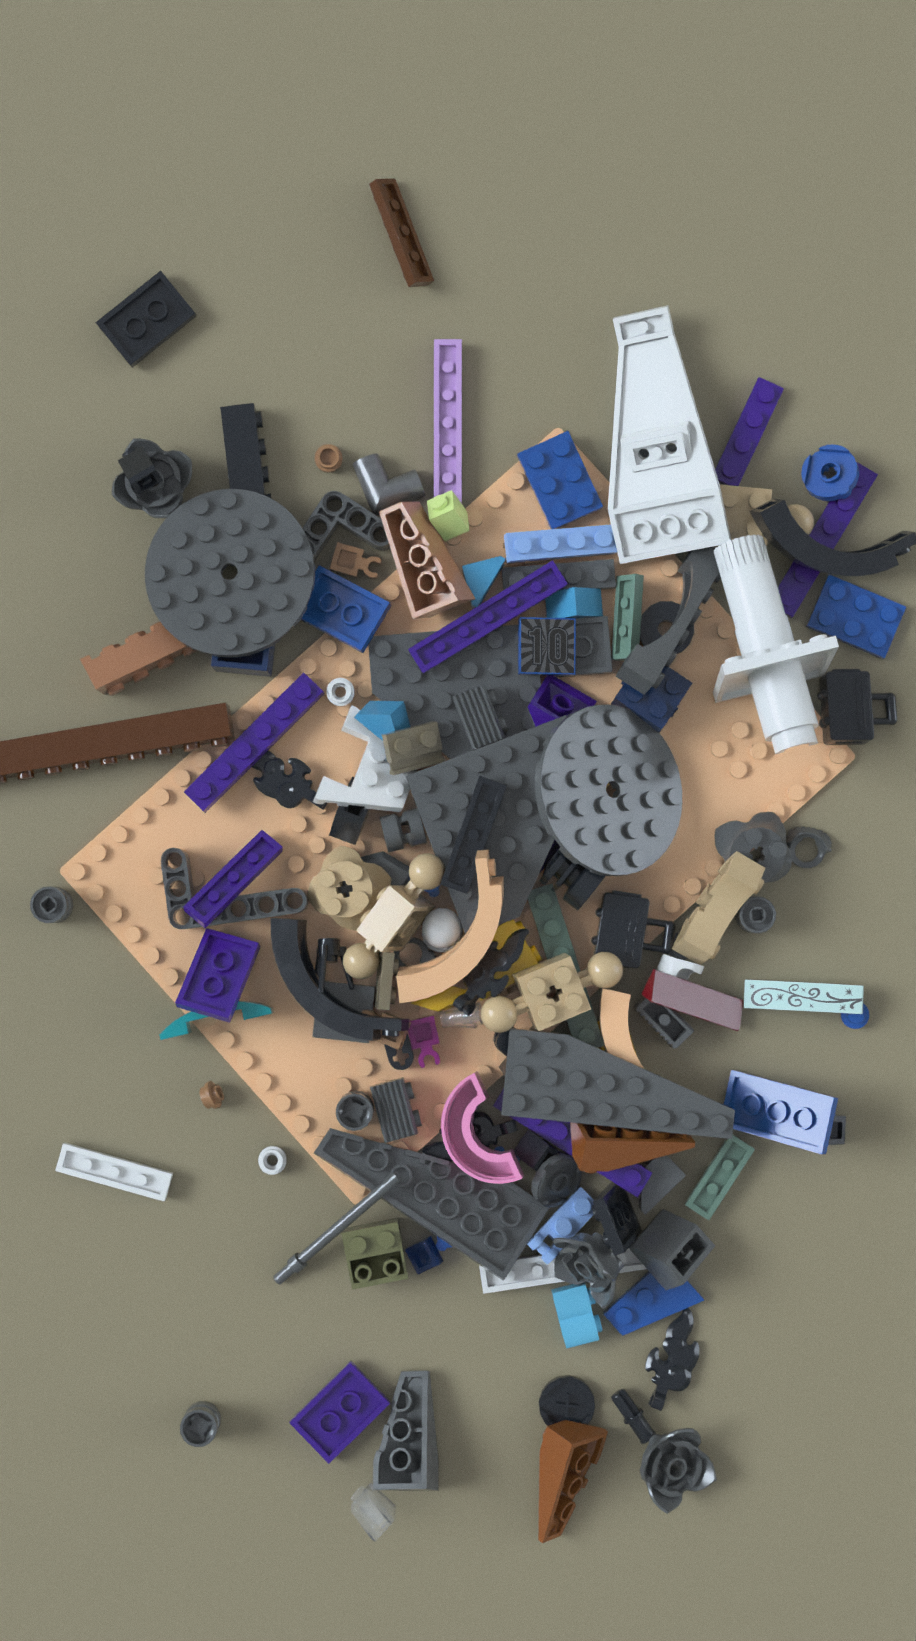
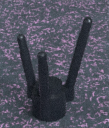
(328, 952)

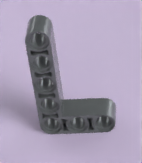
(342, 518)
(251, 901)

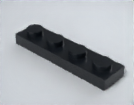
(473, 834)

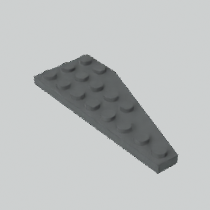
(578, 1083)
(473, 1216)

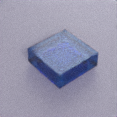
(424, 1255)

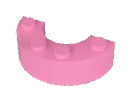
(464, 1145)

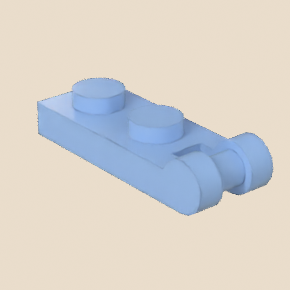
(563, 1224)

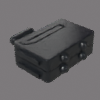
(848, 707)
(624, 926)

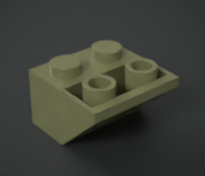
(375, 1253)

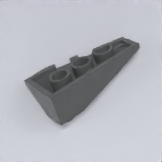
(409, 1442)

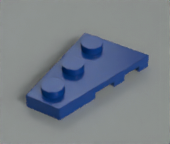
(648, 1303)

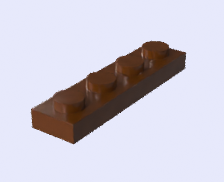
(401, 232)

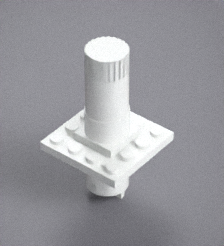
(770, 660)

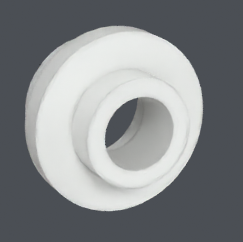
(336, 683)
(263, 1160)

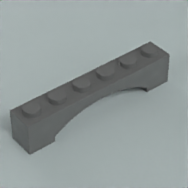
(645, 663)

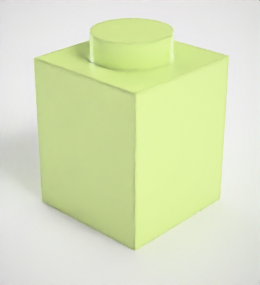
(448, 515)

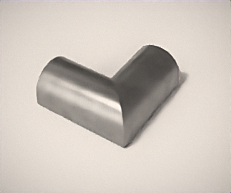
(384, 492)

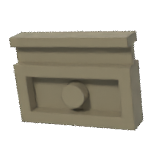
(413, 748)
(384, 992)

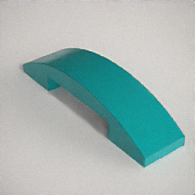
(182, 1026)

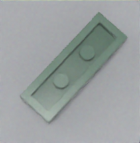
(627, 615)
(719, 1177)

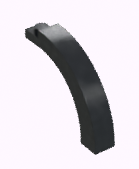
(790, 540)
(301, 979)

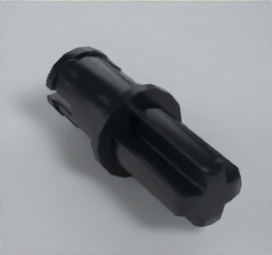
(633, 1415)

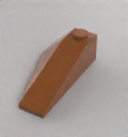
(612, 1148)
(564, 1461)

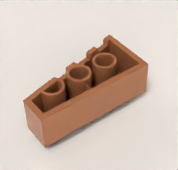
(423, 562)
(134, 659)

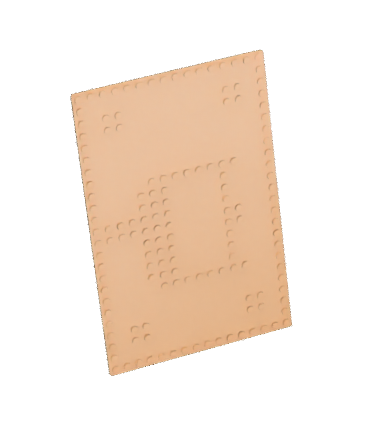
(724, 777)

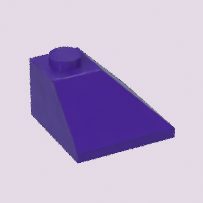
(556, 700)

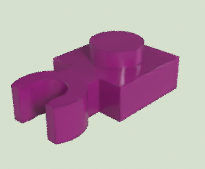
(424, 1035)

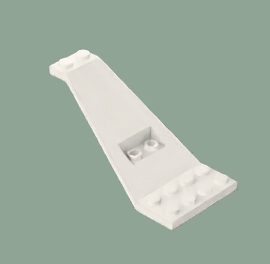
(670, 497)

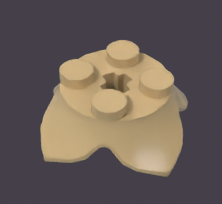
(366, 879)

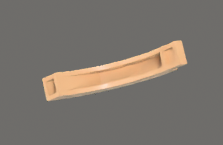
(441, 973)
(614, 1024)

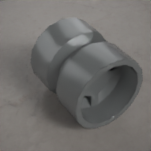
(393, 832)
(51, 904)
(756, 915)
(355, 1110)
(200, 1424)

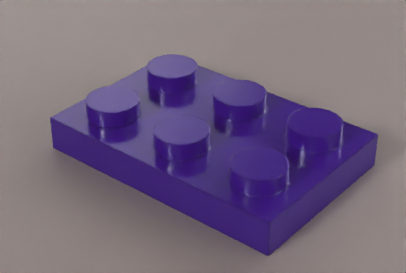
(217, 975)
(339, 1412)

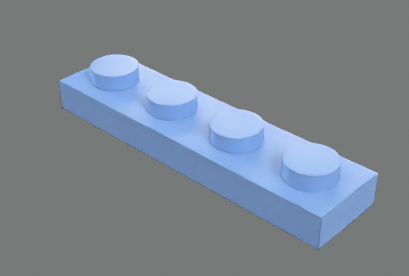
(559, 543)

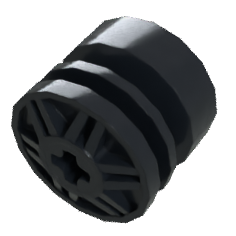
(576, 877)

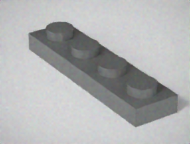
(584, 574)

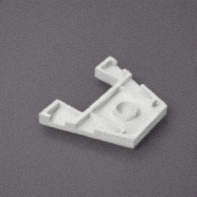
(372, 783)

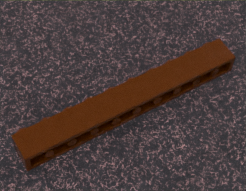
(115, 741)

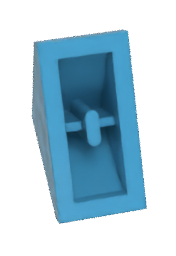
(481, 576)
(574, 603)
(383, 717)

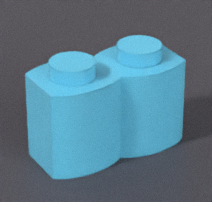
(576, 1315)

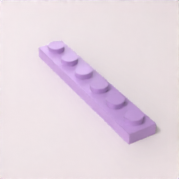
(448, 416)

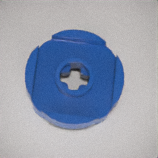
(838, 486)

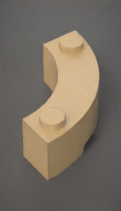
(718, 905)

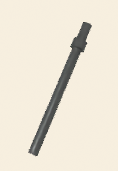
(299, 1260)

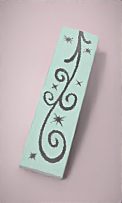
(803, 996)

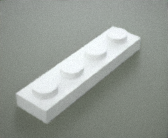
(114, 1171)

